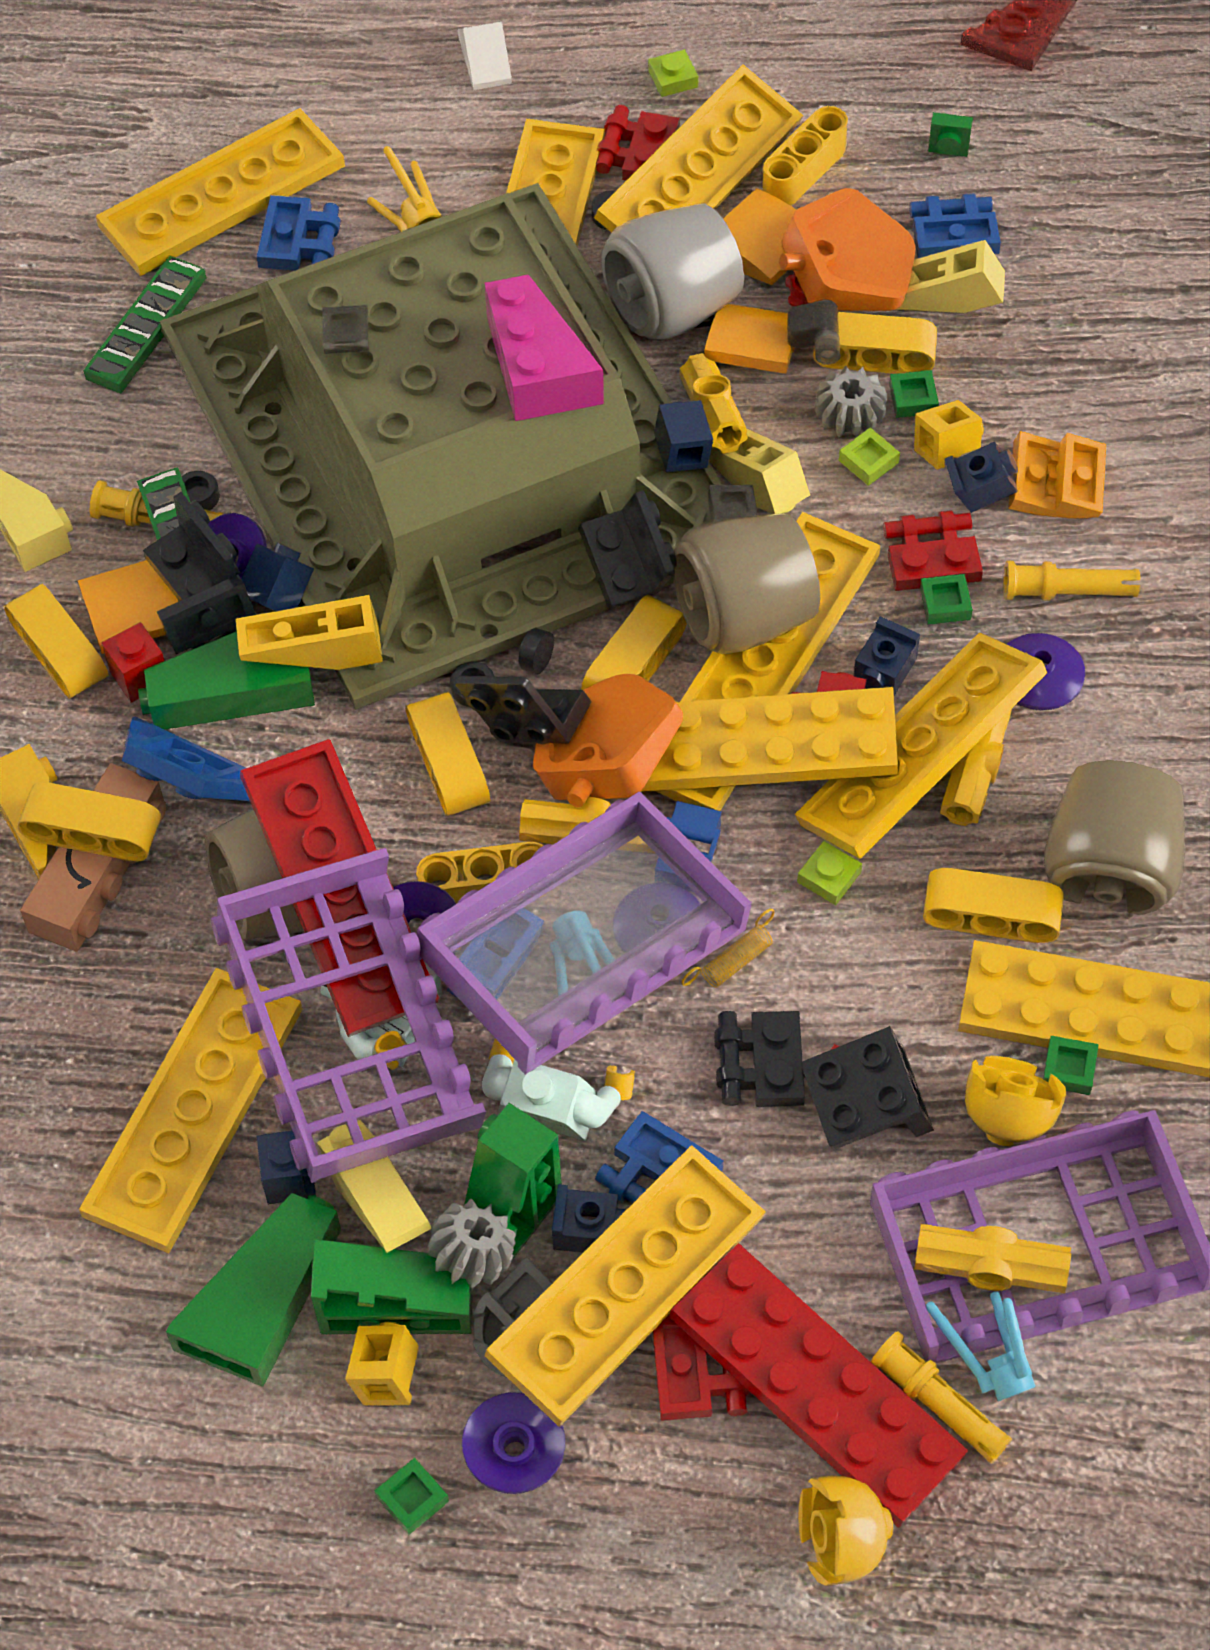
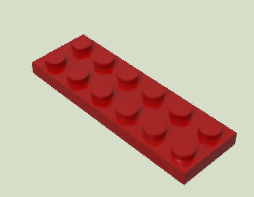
(315, 823)
(817, 1383)

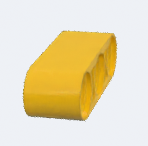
(806, 155)
(885, 343)
(56, 641)
(639, 643)
(447, 754)
(89, 821)
(464, 866)
(993, 905)

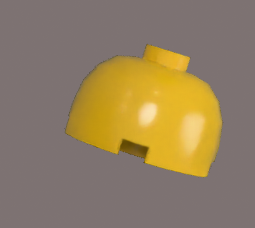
(1011, 1101)
(845, 1528)

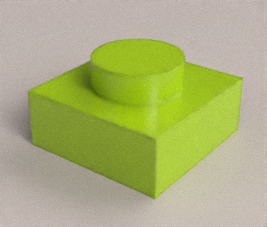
(673, 73)
(869, 456)
(829, 872)

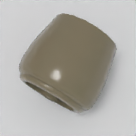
(745, 581)
(1121, 831)
(242, 860)

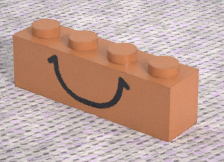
(78, 883)

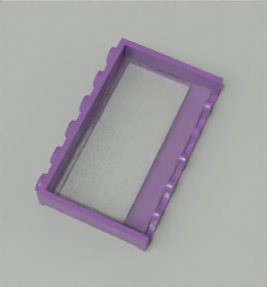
(582, 930)

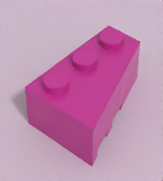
(538, 352)

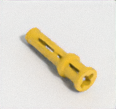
(123, 505)
(1048, 581)
(922, 1382)

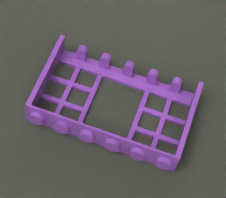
(415, 990)
(1030, 1158)

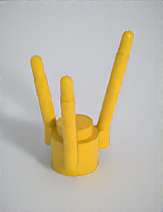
(415, 209)

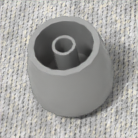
(671, 270)

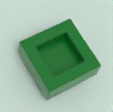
(950, 134)
(912, 393)
(946, 599)
(1071, 1063)
(411, 1496)

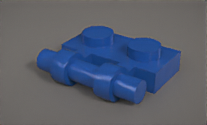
(953, 223)
(285, 232)
(649, 1150)

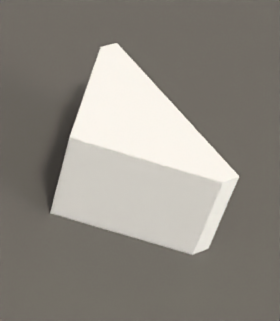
(485, 55)

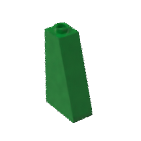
(218, 686)
(258, 1294)

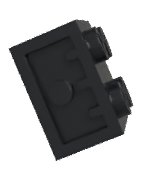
(629, 551)
(191, 554)
(523, 713)
(865, 1089)

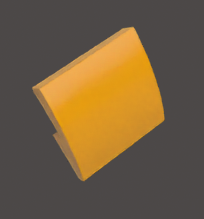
(758, 231)
(749, 338)
(1058, 477)
(125, 599)

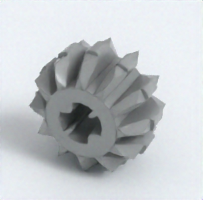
(850, 401)
(471, 1243)

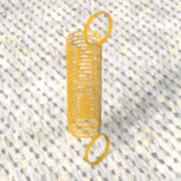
(758, 926)

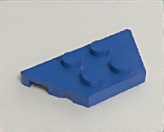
(181, 763)

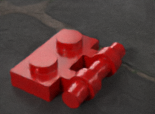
(645, 138)
(932, 558)
(684, 1378)

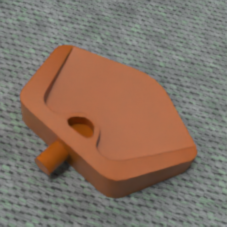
(849, 253)
(613, 744)

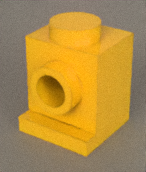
(947, 432)
(382, 1364)

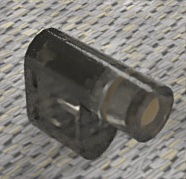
(815, 326)

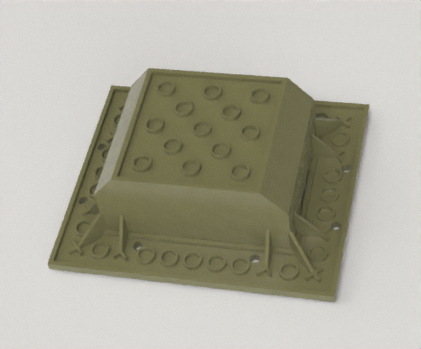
(413, 448)

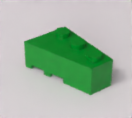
(516, 1171)
(368, 1287)

